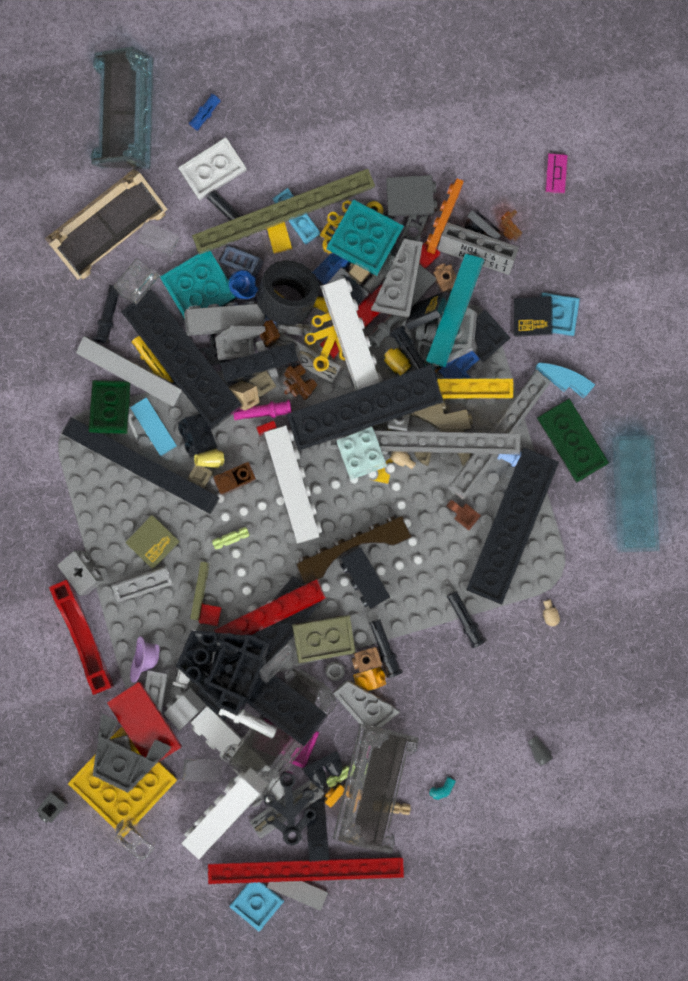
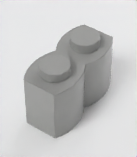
(184, 709)

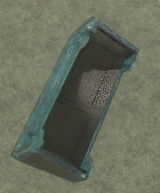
(124, 109)

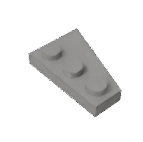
(364, 705)

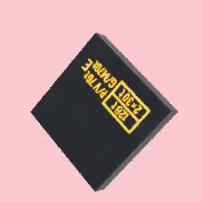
(427, 310)
(533, 316)

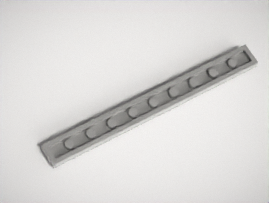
(443, 442)

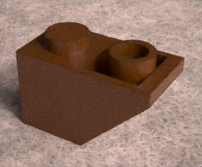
(234, 478)

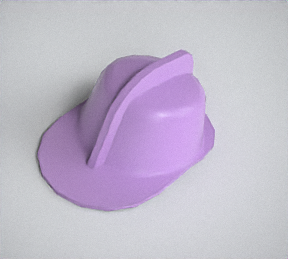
(144, 658)

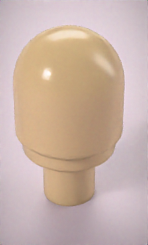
(402, 459)
(551, 614)

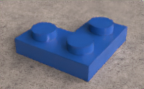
(458, 367)

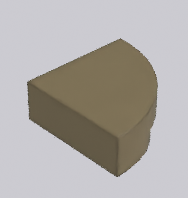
(423, 457)

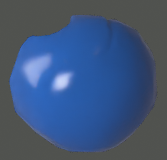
(243, 284)

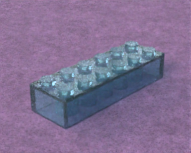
(635, 494)

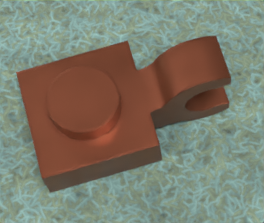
(465, 515)

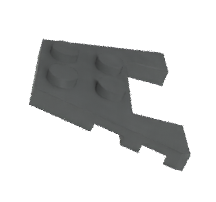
(120, 765)

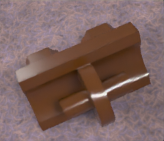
(296, 385)

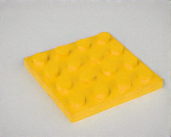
(115, 803)

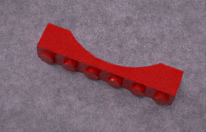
(83, 638)

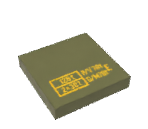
(152, 542)

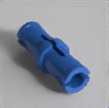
(204, 112)

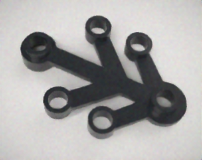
(290, 810)

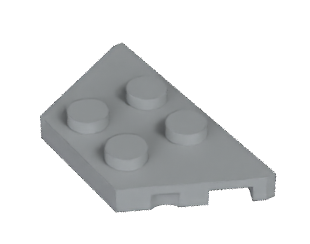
(466, 335)

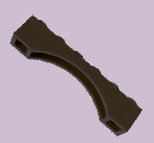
(390, 533)

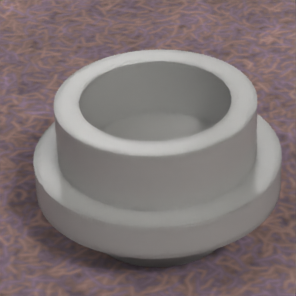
(335, 671)

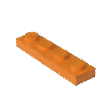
(446, 208)

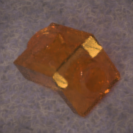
(511, 231)

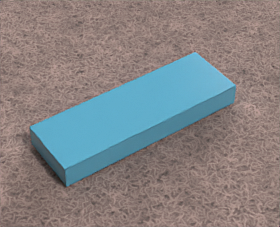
(302, 225)
(153, 426)

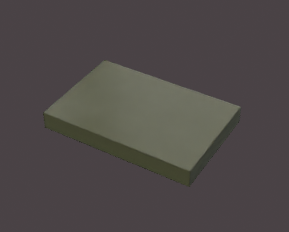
(323, 638)

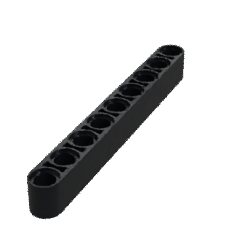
(141, 466)

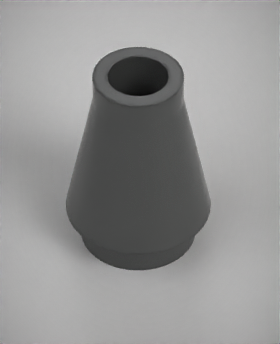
(540, 751)

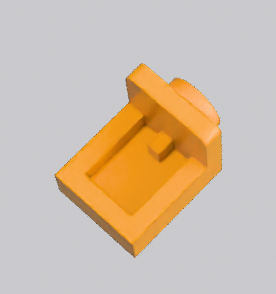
(370, 679)
(334, 794)

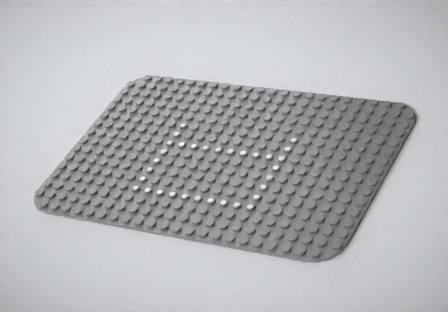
(252, 571)

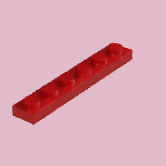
(275, 610)

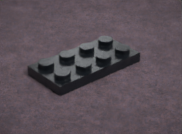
(286, 709)

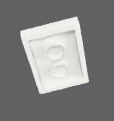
(212, 168)

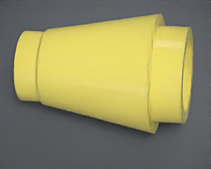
(209, 459)

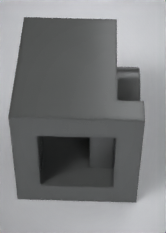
(43, 810)

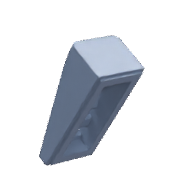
(255, 268)

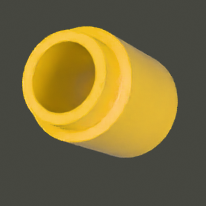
(397, 361)

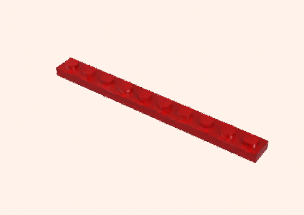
(305, 870)

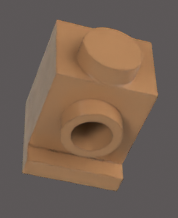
(444, 285)
(374, 657)

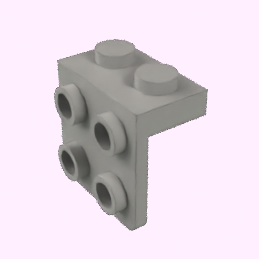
(237, 341)

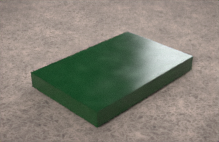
(109, 407)

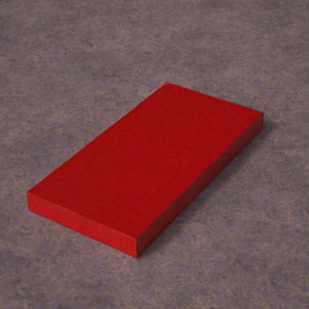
(142, 720)

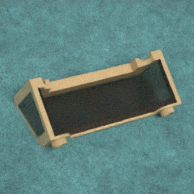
(106, 223)

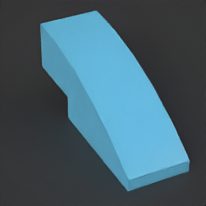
(566, 378)

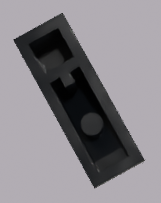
(317, 833)

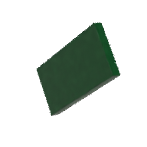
(572, 440)

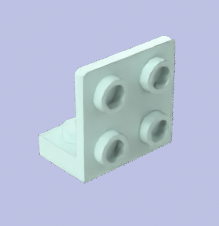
(361, 453)

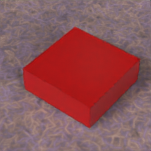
(266, 427)
(210, 615)

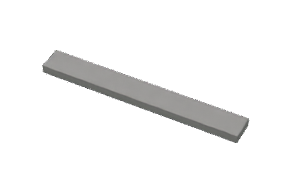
(506, 424)

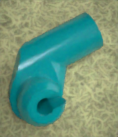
(442, 792)

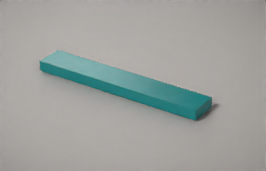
(455, 310)

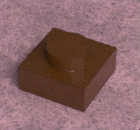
(271, 334)

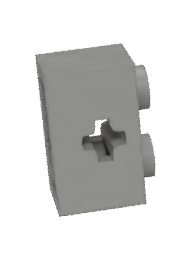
(72, 569)

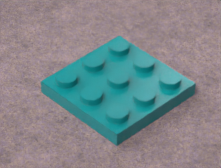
(364, 237)
(198, 283)

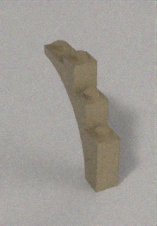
(452, 422)

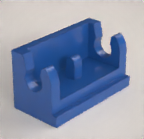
(329, 268)

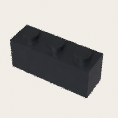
(364, 578)

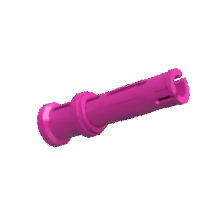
(272, 409)

